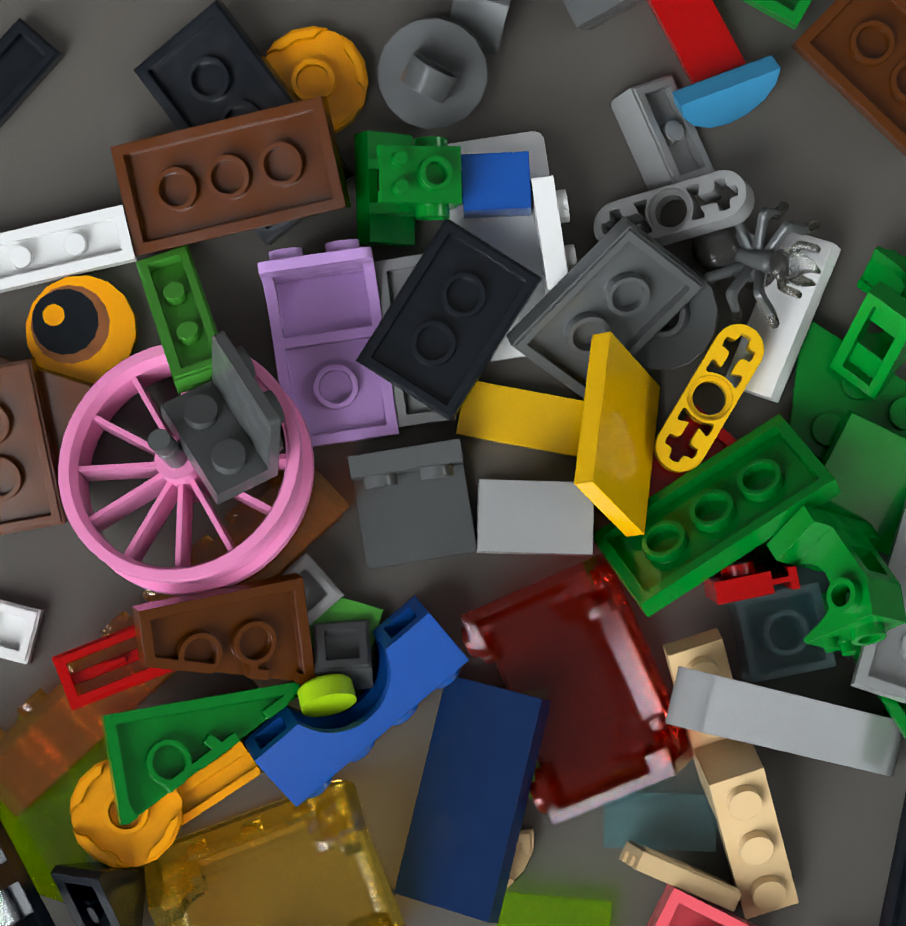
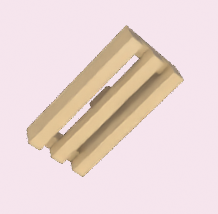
(680, 875)

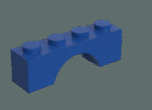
(411, 663)

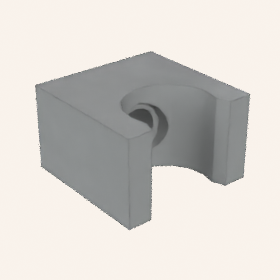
(533, 518)

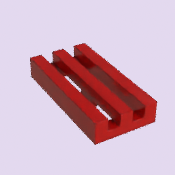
(70, 680)

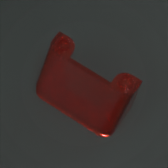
(608, 709)

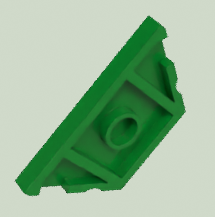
(825, 396)

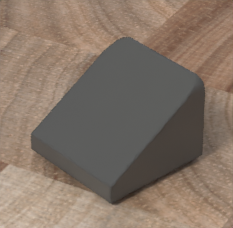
(344, 650)

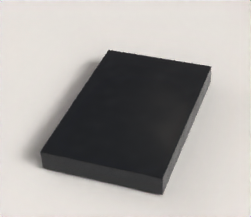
(449, 319)

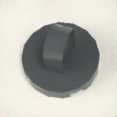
(433, 72)

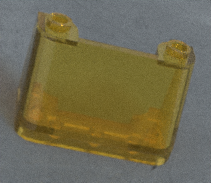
(278, 869)

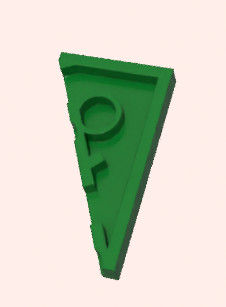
(164, 745)

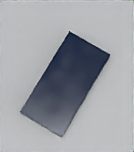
(472, 798)

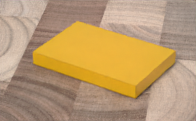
(617, 434)

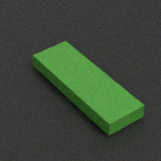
(180, 315)

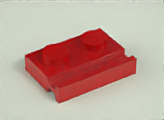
(749, 580)

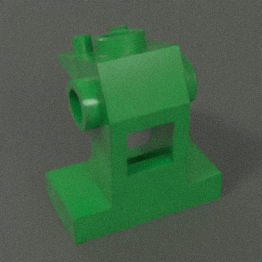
(413, 183)
(873, 358)
(849, 558)

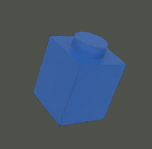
(496, 184)

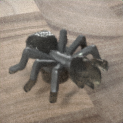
(755, 264)

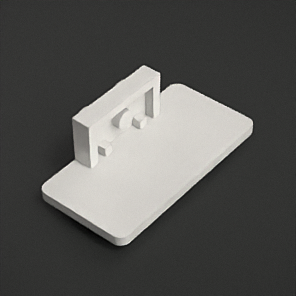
(532, 239)

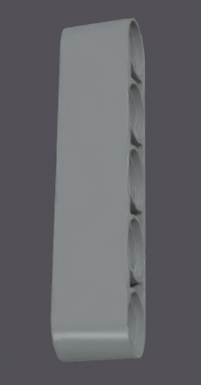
(783, 721)

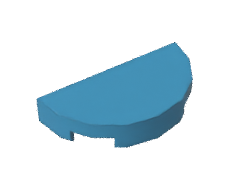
(728, 94)

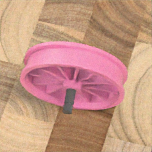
(173, 482)

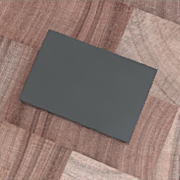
(618, 287)

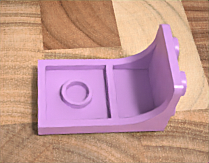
(319, 323)

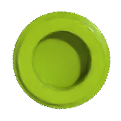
(326, 695)

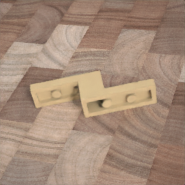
(737, 793)

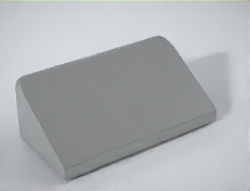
(658, 135)

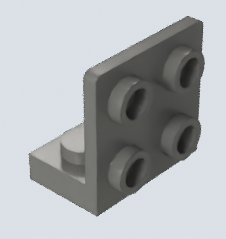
(228, 424)
(413, 503)

